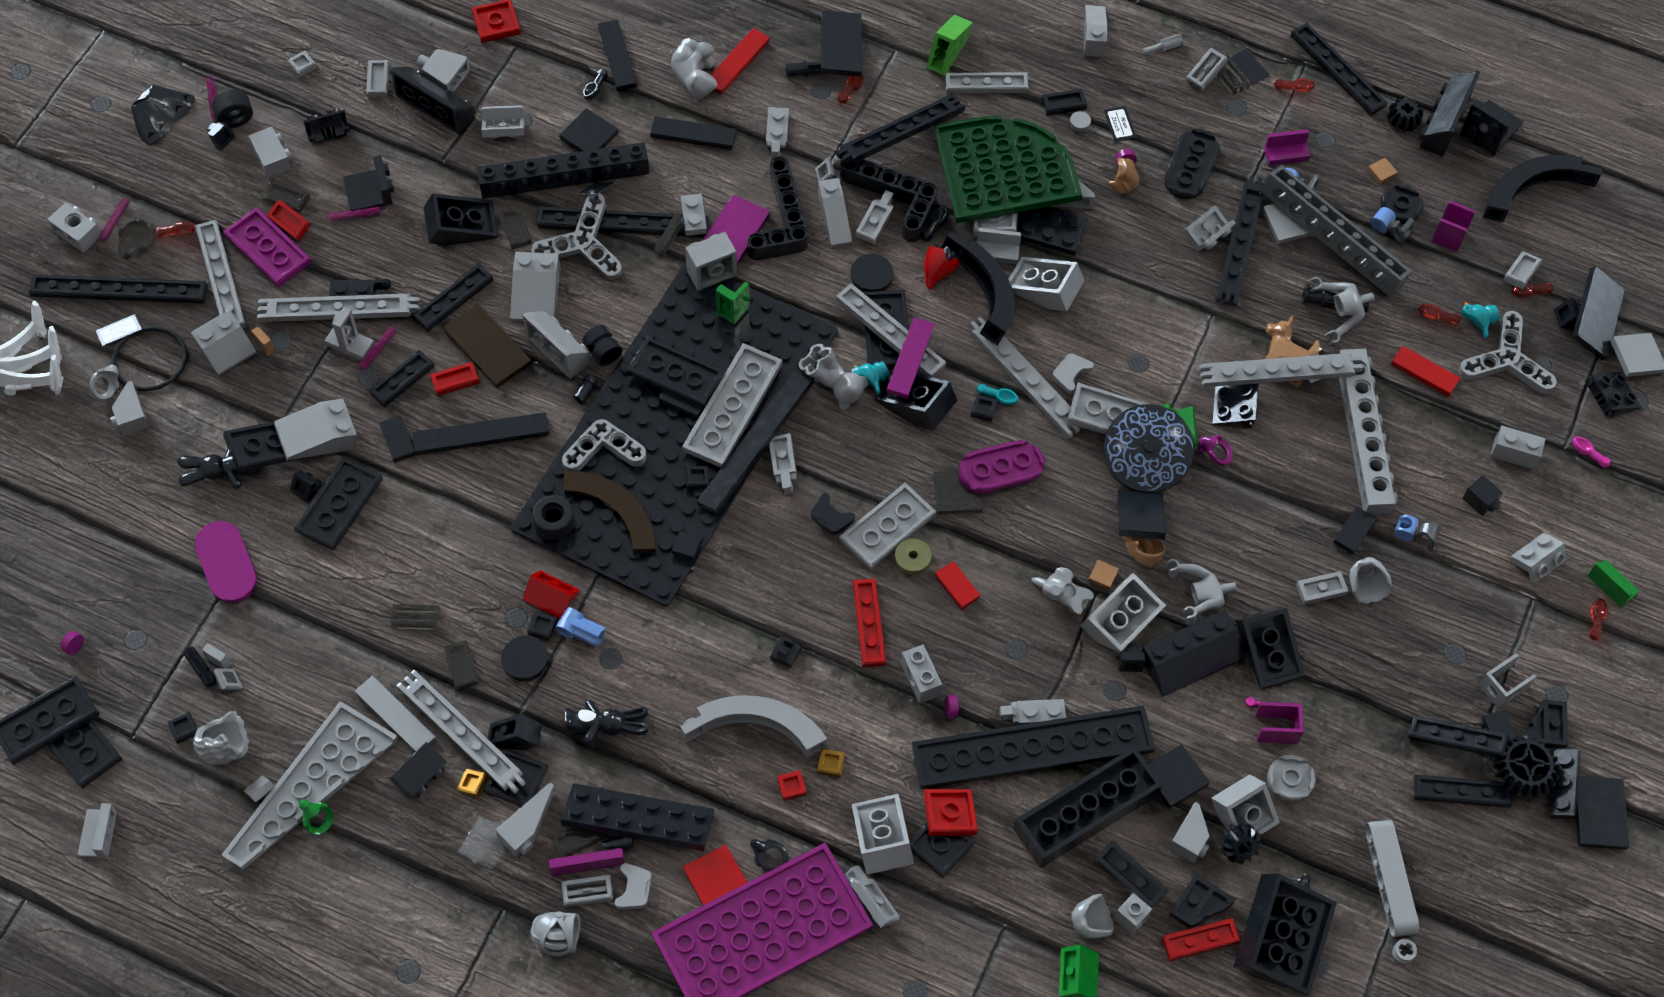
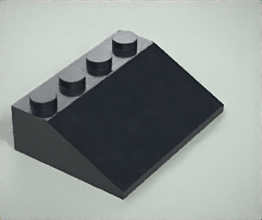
(1285, 933)

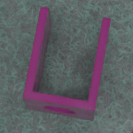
(1453, 226)
(1281, 710)

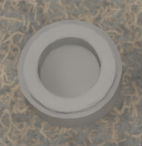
(1080, 121)

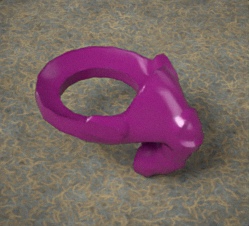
(1209, 443)

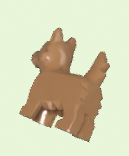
(1283, 347)

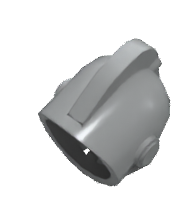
(556, 932)

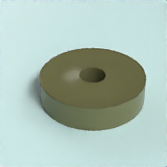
(913, 547)

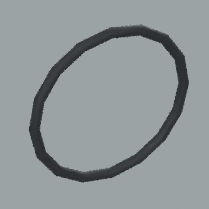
(174, 377)

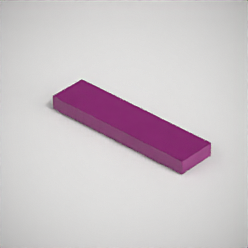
(910, 358)

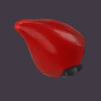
(938, 264)

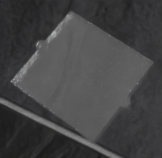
(482, 844)

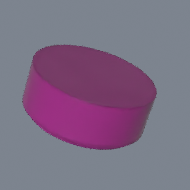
(1126, 154)
(72, 643)
(951, 706)

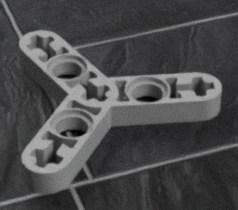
(588, 247)
(1512, 351)

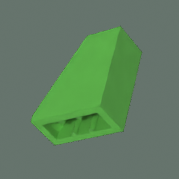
(948, 44)

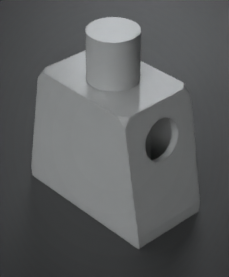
(445, 68)

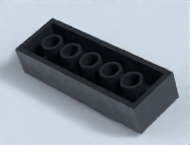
(1087, 807)

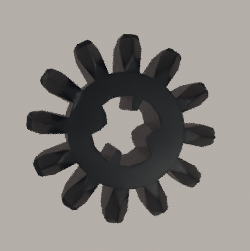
(1405, 114)
(1240, 842)

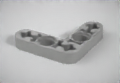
(603, 439)

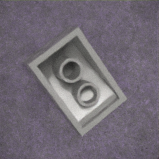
(1047, 282)
(534, 284)
(316, 430)
(882, 834)

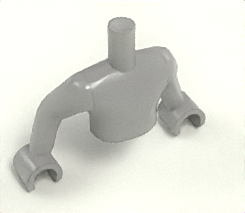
(1346, 303)
(1206, 593)

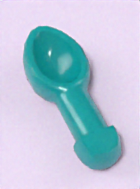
(1004, 395)

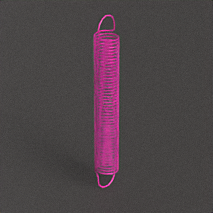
(212, 96)
(342, 213)
(117, 219)
(380, 349)

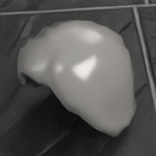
(1369, 580)
(1092, 918)

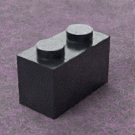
(418, 770)

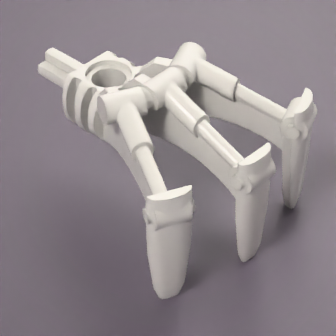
(12, 367)

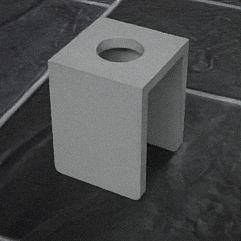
(1502, 696)

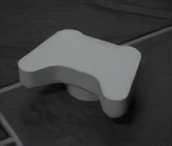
(1069, 370)
(637, 887)

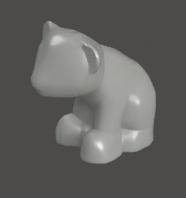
(688, 65)
(824, 368)

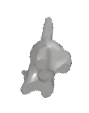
(1062, 589)

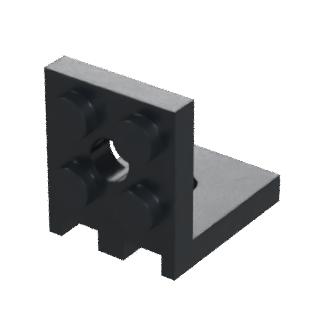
(1490, 125)

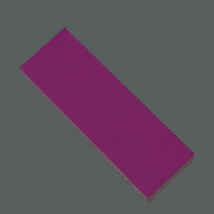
(586, 862)

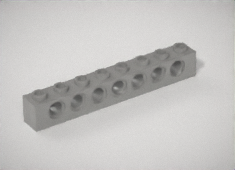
(1372, 500)

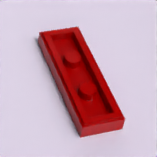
(1425, 371)
(1200, 939)

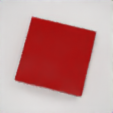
(496, 20)
(950, 812)
(714, 874)

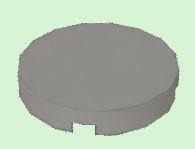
(1291, 778)

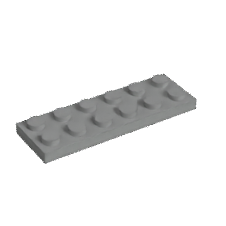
(732, 405)

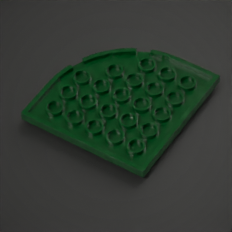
(1003, 167)

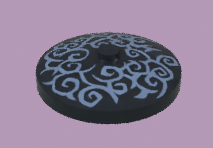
(1148, 448)

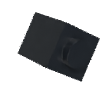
(1483, 496)

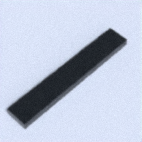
(1339, 69)
(480, 433)

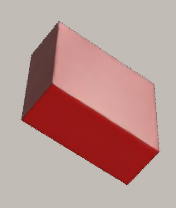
(791, 785)

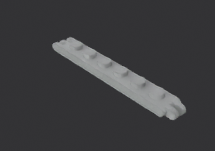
(327, 307)
(1280, 369)
(1027, 379)
(462, 732)

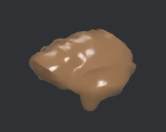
(1126, 177)
(1145, 550)

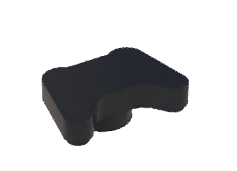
(830, 518)

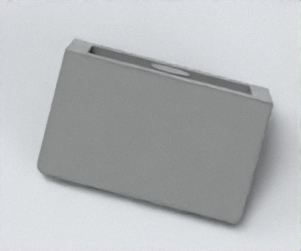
(1000, 244)
(97, 832)

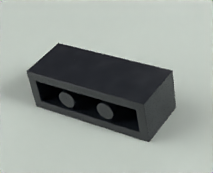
(1132, 874)

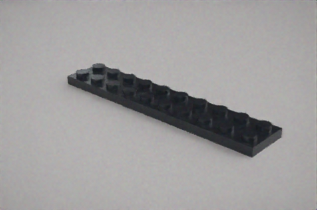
(1031, 747)

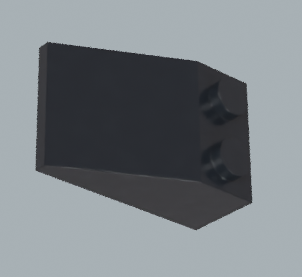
(459, 219)
(926, 404)
(1271, 646)

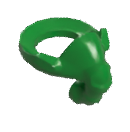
(311, 810)

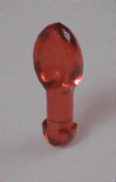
(853, 84)
(1299, 85)
(180, 228)
(1530, 288)
(1433, 312)
(1598, 612)

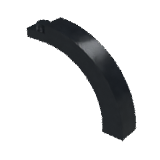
(1536, 171)
(992, 281)

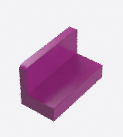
(1287, 147)

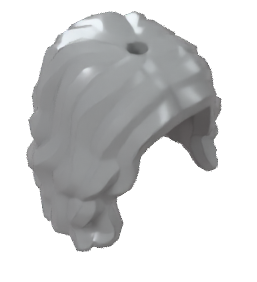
(222, 740)

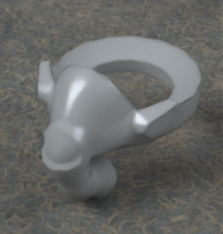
(111, 375)

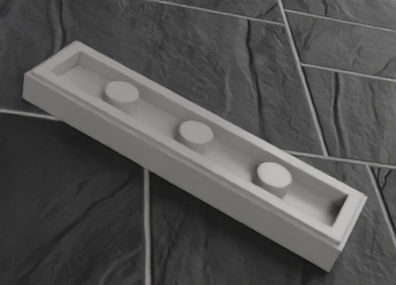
(986, 83)
(394, 714)

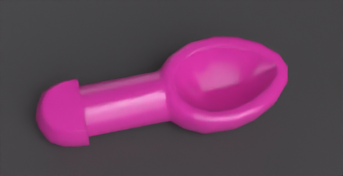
(1586, 448)

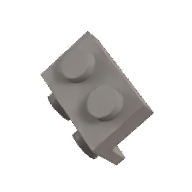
(502, 121)
(1208, 228)
(1540, 556)

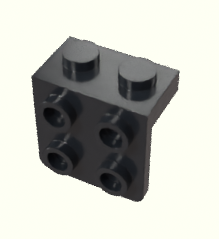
(369, 187)

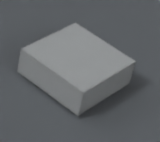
(301, 64)
(216, 656)
(259, 788)

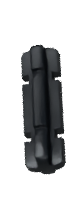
(200, 666)

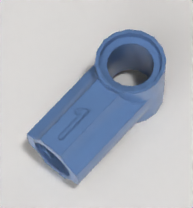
(576, 625)

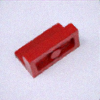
(549, 593)

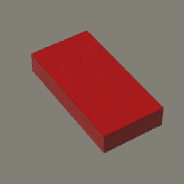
(289, 219)
(454, 379)
(957, 585)

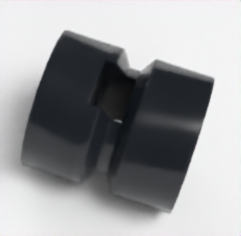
(601, 345)

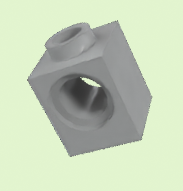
(1133, 914)

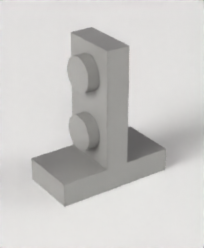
(345, 336)

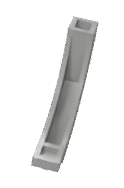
(760, 711)

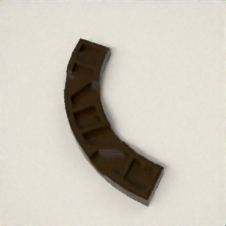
(617, 500)

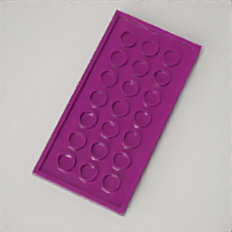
(763, 928)

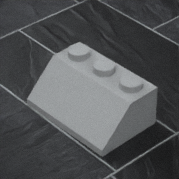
(556, 343)
(1123, 614)

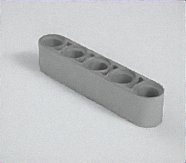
(1392, 878)

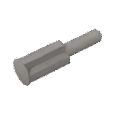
(1165, 44)

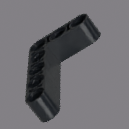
(906, 188)
(790, 211)

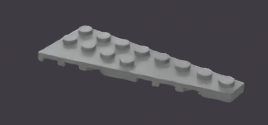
(330, 760)

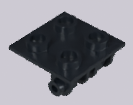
(334, 118)
(1612, 392)
(1236, 404)

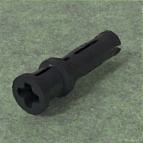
(1322, 297)

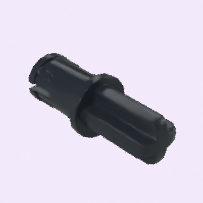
(802, 68)

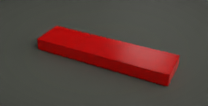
(739, 59)
(869, 623)

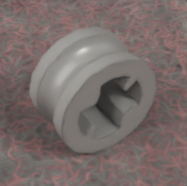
(1401, 944)

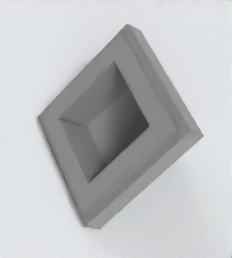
(825, 170)
(227, 679)

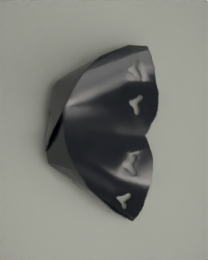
(156, 107)

